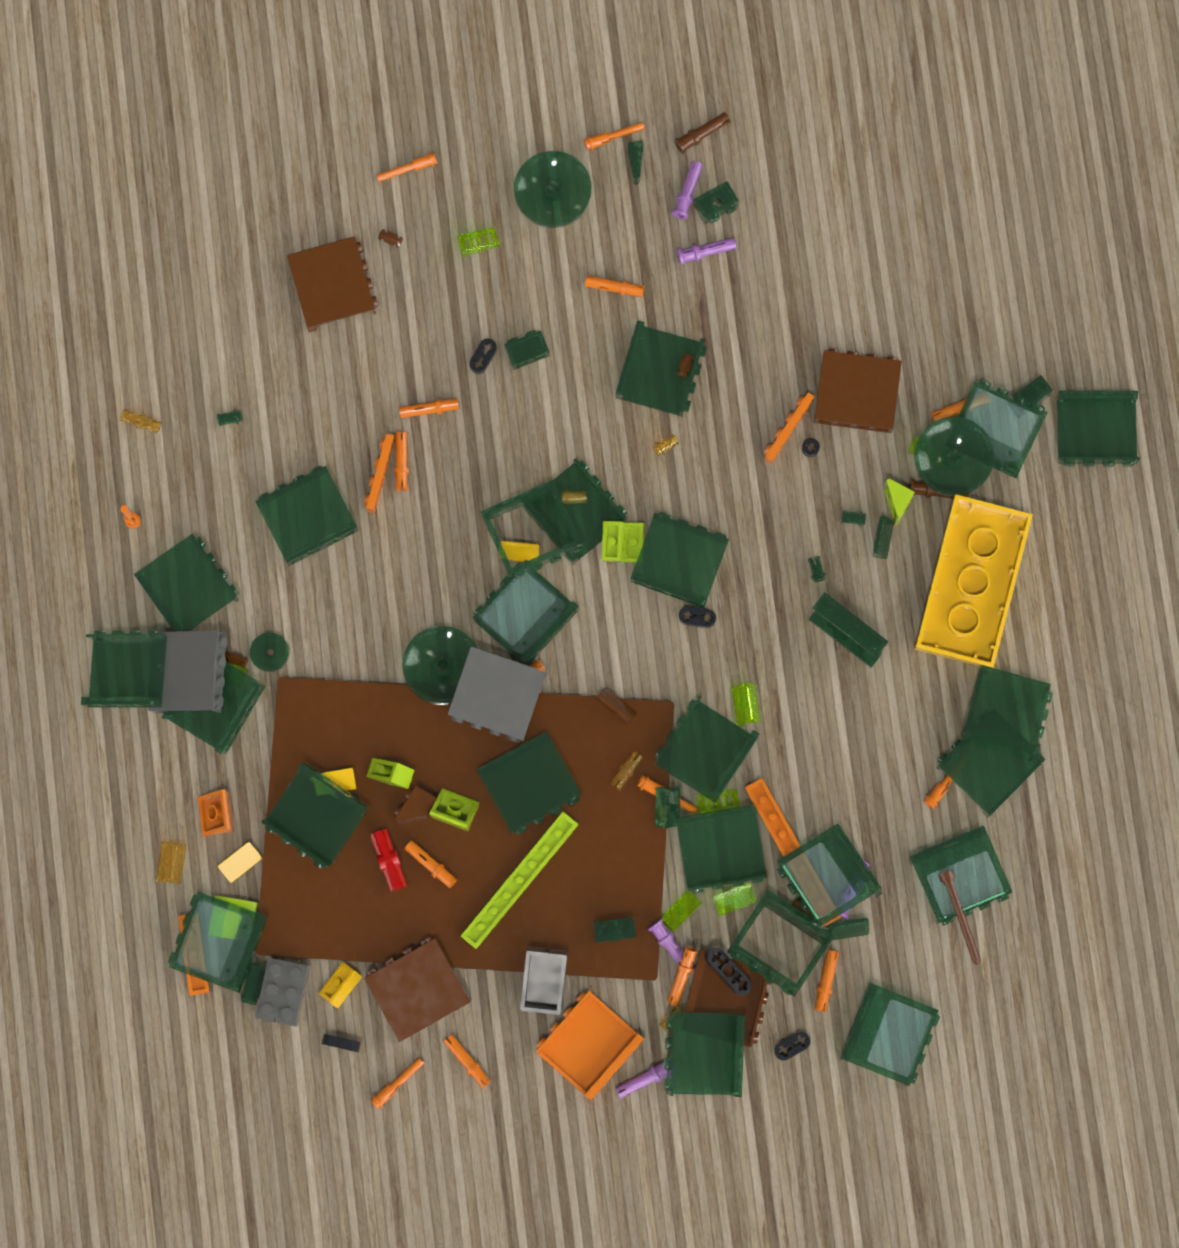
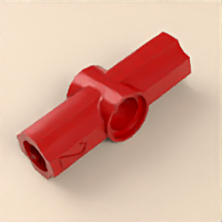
(388, 860)

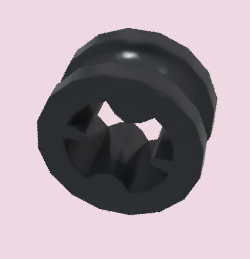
(805, 449)

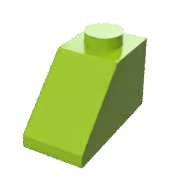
(390, 773)

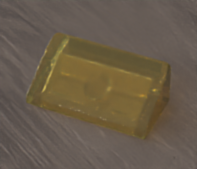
(171, 863)

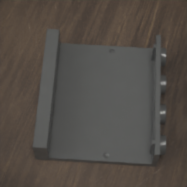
(193, 671)
(496, 694)

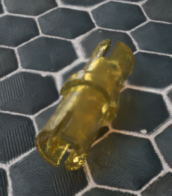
(140, 421)
(626, 770)

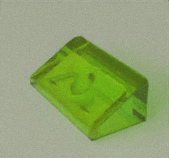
(746, 704)
(734, 899)
(681, 911)

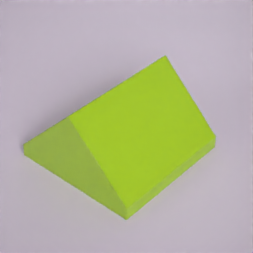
(897, 498)
(454, 809)

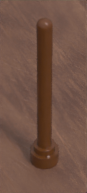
(948, 880)

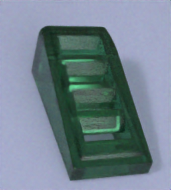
(635, 152)

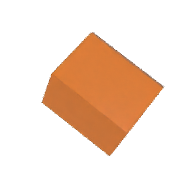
(215, 813)

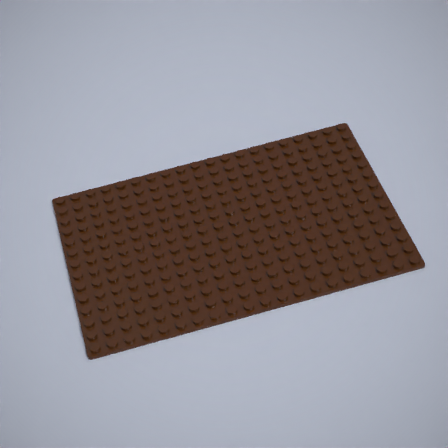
(599, 874)

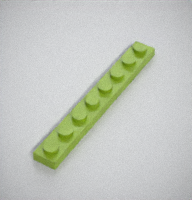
(519, 880)

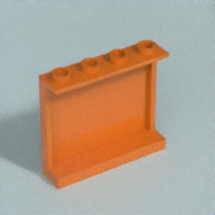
(589, 1045)

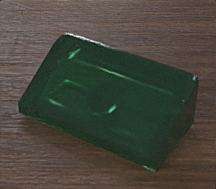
(883, 538)
(667, 806)
(849, 929)
(253, 984)

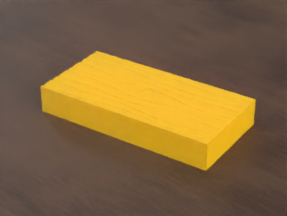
(973, 582)

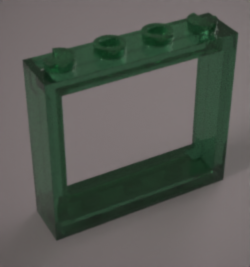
(516, 502)
(795, 918)

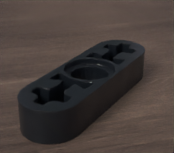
(719, 971)

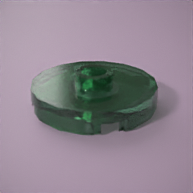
(267, 642)

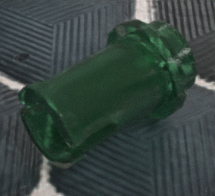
(230, 417)
(853, 518)
(816, 570)

